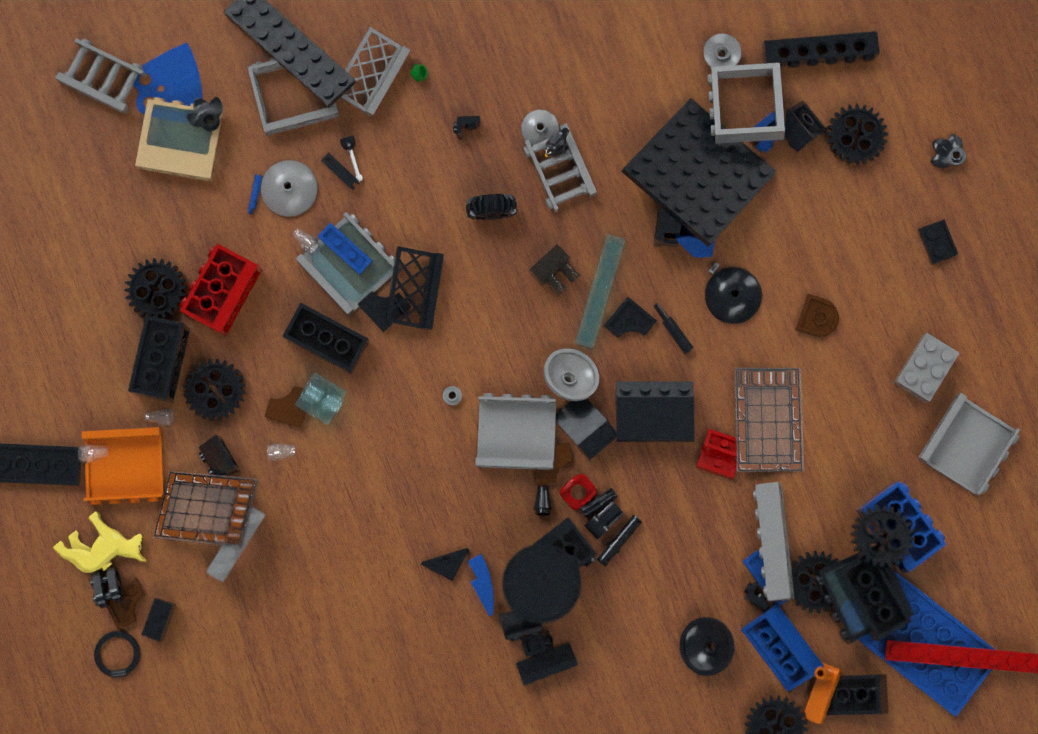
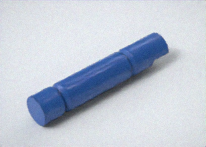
(254, 194)

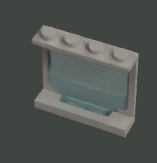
(338, 278)

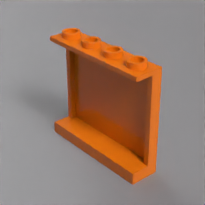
(130, 470)

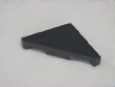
(447, 564)

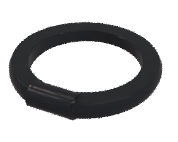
(120, 672)

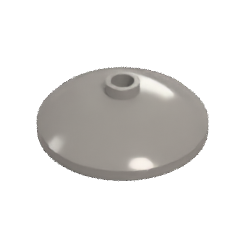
(289, 201)
(574, 367)

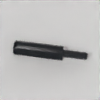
(674, 330)

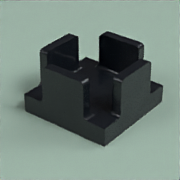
(666, 227)

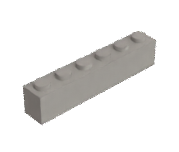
(774, 542)

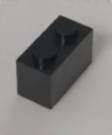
(158, 619)

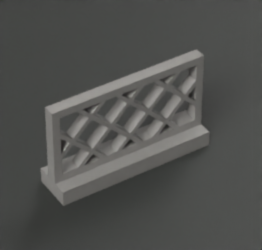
(385, 79)

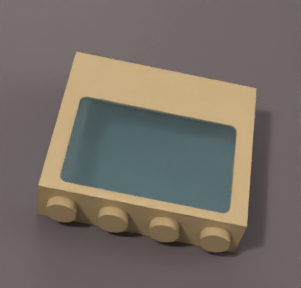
(173, 144)

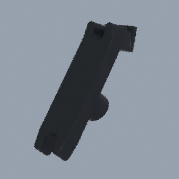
(340, 171)

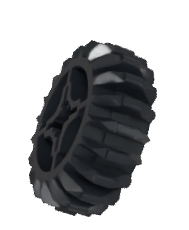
(491, 206)

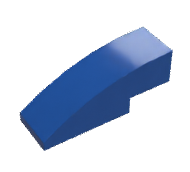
(483, 583)

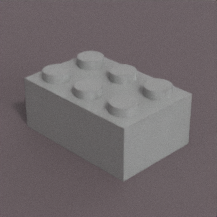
(926, 368)

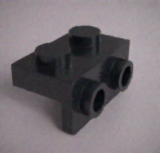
(515, 626)

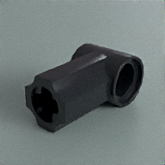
(600, 523)

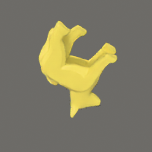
(104, 550)

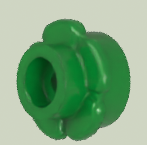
(419, 72)

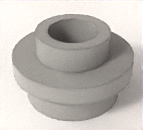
(456, 400)

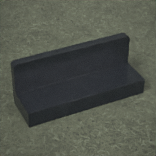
(546, 664)

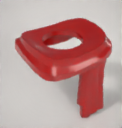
(581, 479)

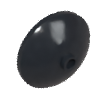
(722, 303)
(697, 650)

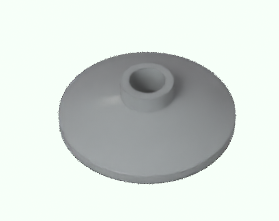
(724, 43)
(530, 122)

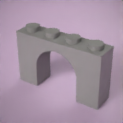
(228, 555)

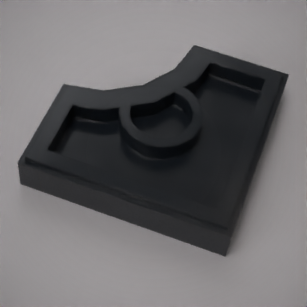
(376, 309)
(629, 318)

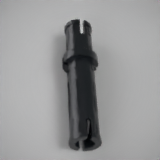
(615, 545)

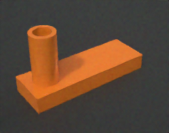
(822, 693)

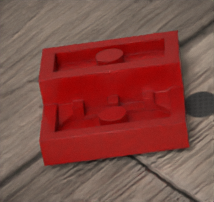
(718, 454)

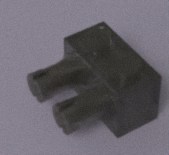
(551, 263)

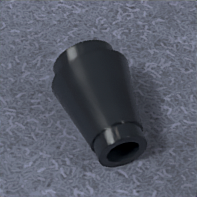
(542, 502)

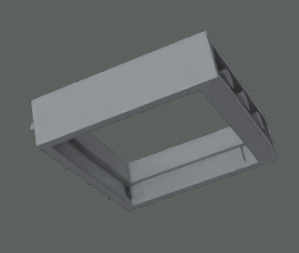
(288, 123)
(747, 134)

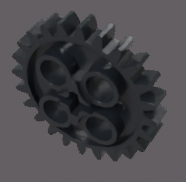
(872, 139)
(140, 281)
(227, 378)
(864, 538)
(802, 592)
(759, 720)

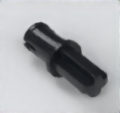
(599, 502)

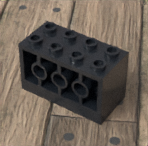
(159, 359)
(568, 535)

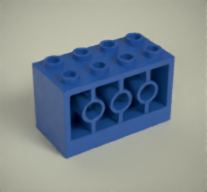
(928, 538)

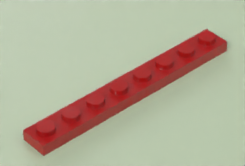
(961, 656)

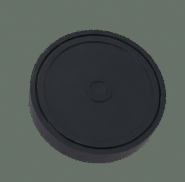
(541, 583)

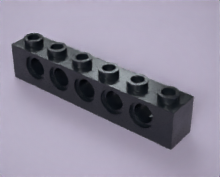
(867, 40)

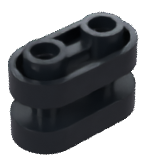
(99, 585)

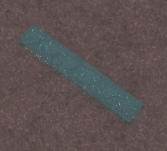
(600, 291)

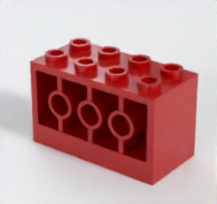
(233, 292)

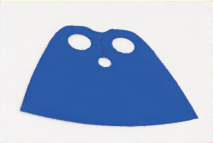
(174, 71)

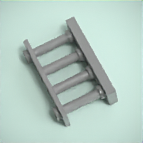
(102, 94)
(578, 170)

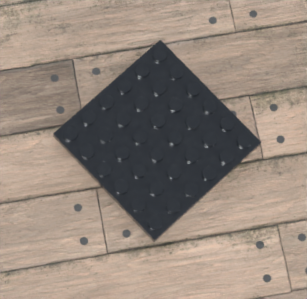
(694, 177)

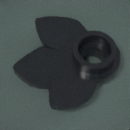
(204, 112)
(946, 149)

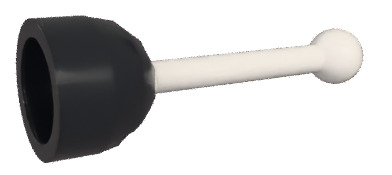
(348, 144)

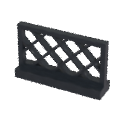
(430, 288)

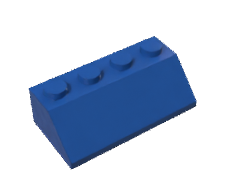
(782, 647)

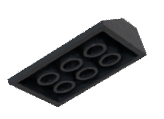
(655, 411)

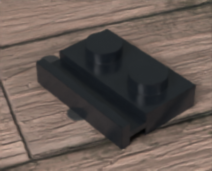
(937, 242)

